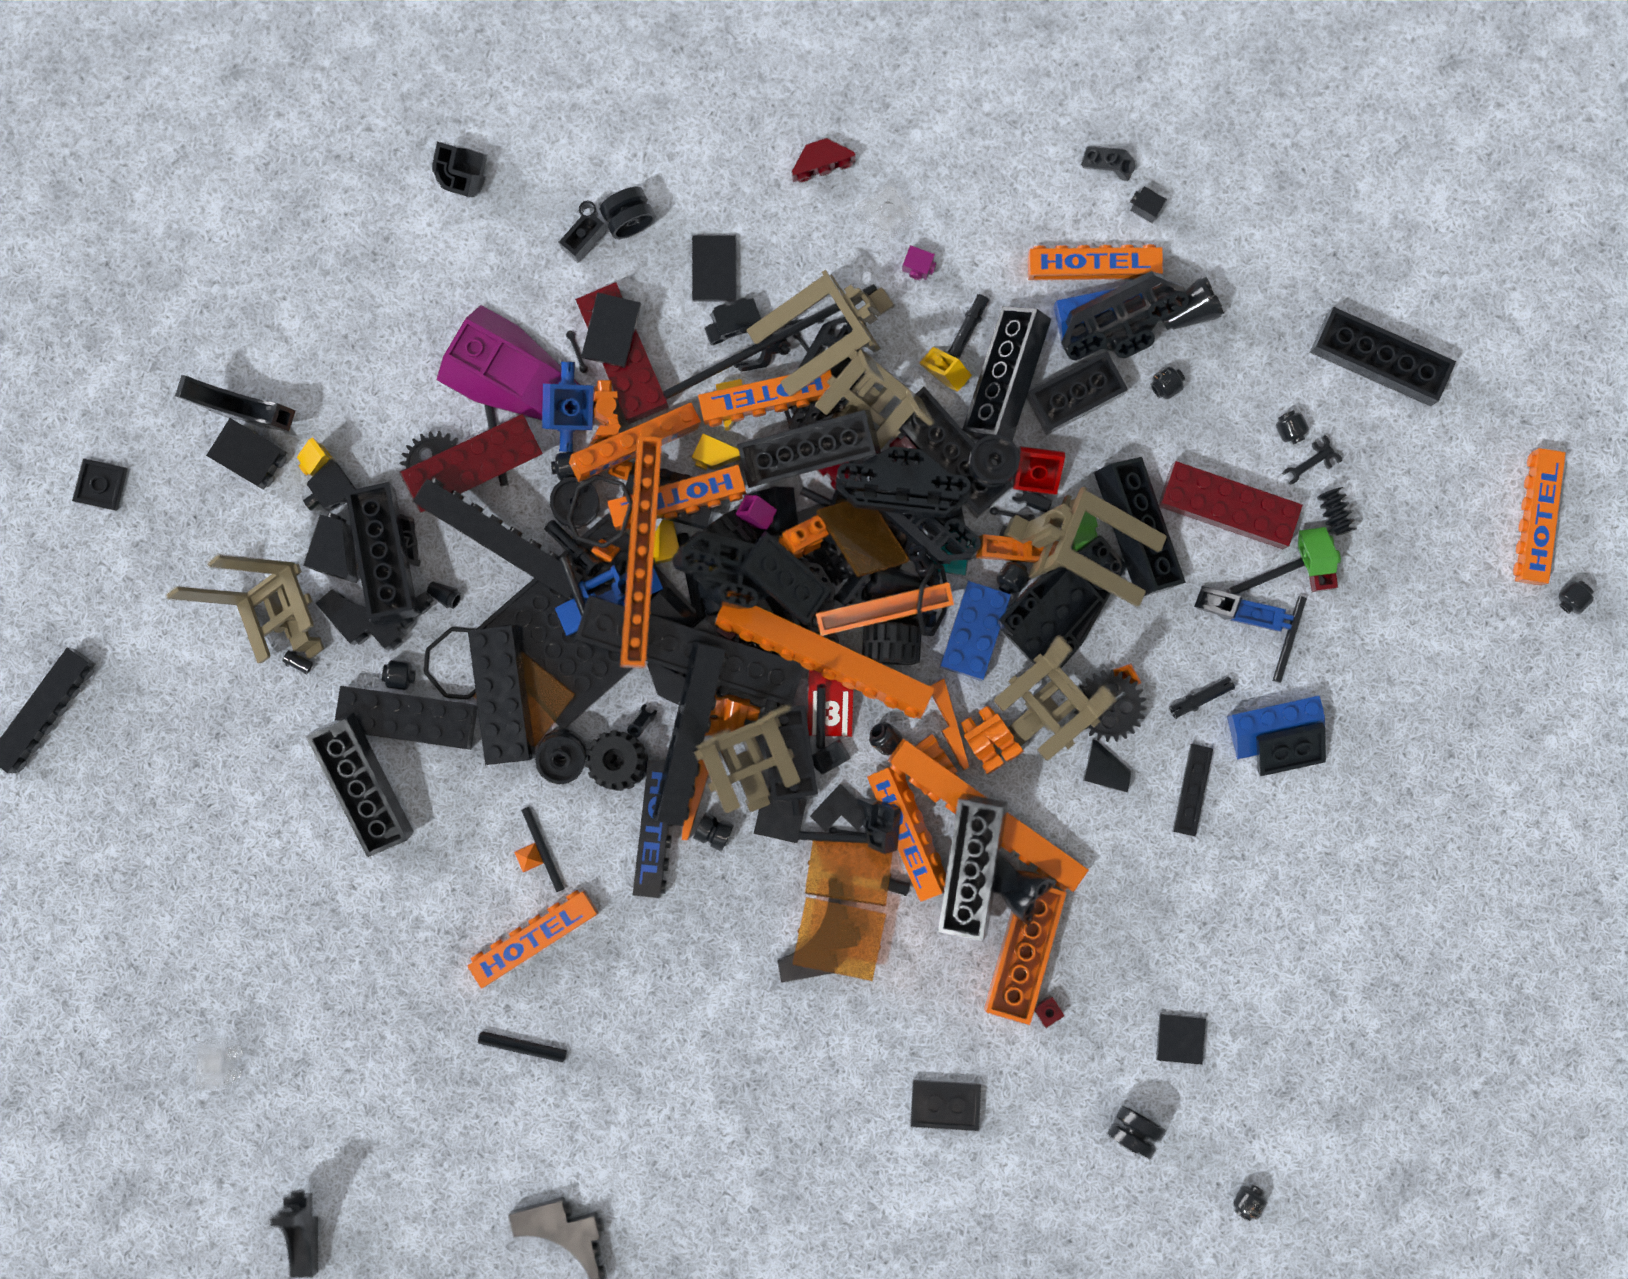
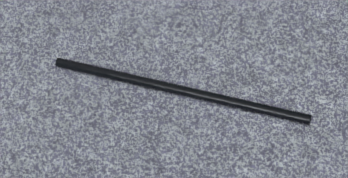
(768, 342)

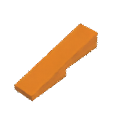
(1009, 549)
(951, 733)
(700, 783)

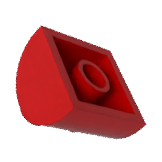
(1039, 470)

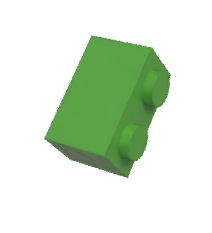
(1318, 551)

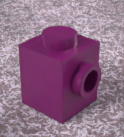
(918, 263)
(756, 512)

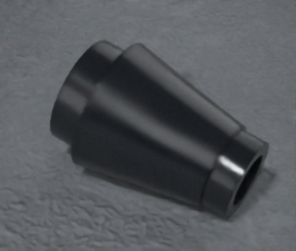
(444, 594)

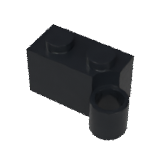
(583, 233)
(725, 316)

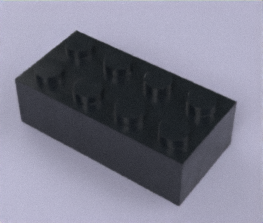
(1076, 393)

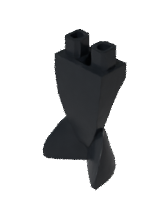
(1020, 889)

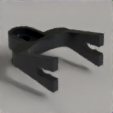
(764, 360)

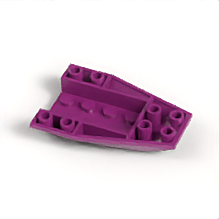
(498, 365)

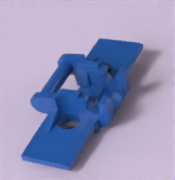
(569, 613)

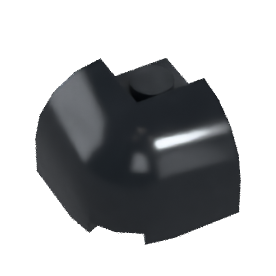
(459, 169)

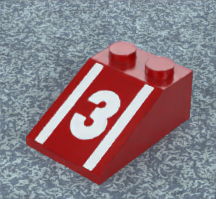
(838, 706)

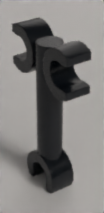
(1325, 453)

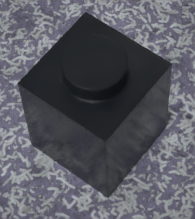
(1147, 204)

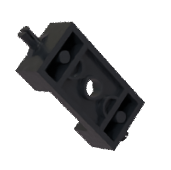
(795, 735)

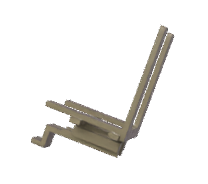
(876, 304)
(866, 396)
(1045, 531)
(285, 607)
(1044, 711)
(747, 765)

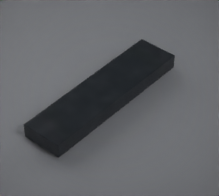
(1192, 790)

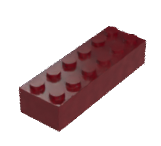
(636, 383)
(476, 458)
(1230, 505)

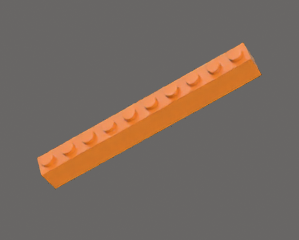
(641, 552)
(827, 658)
(1016, 834)

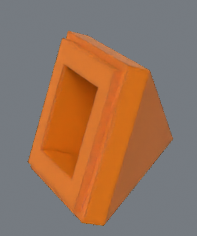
(621, 470)
(606, 554)
(1128, 670)
(529, 857)

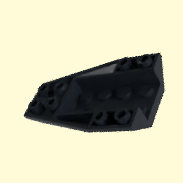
(1060, 605)

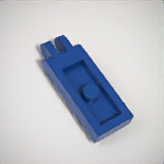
(1262, 616)

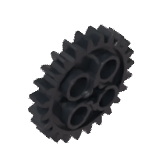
(435, 444)
(1123, 721)

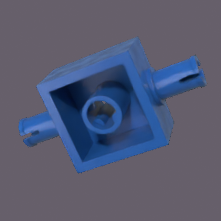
(581, 406)

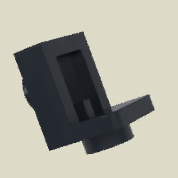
(830, 757)

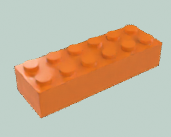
(1024, 960)

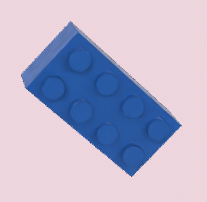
(974, 631)

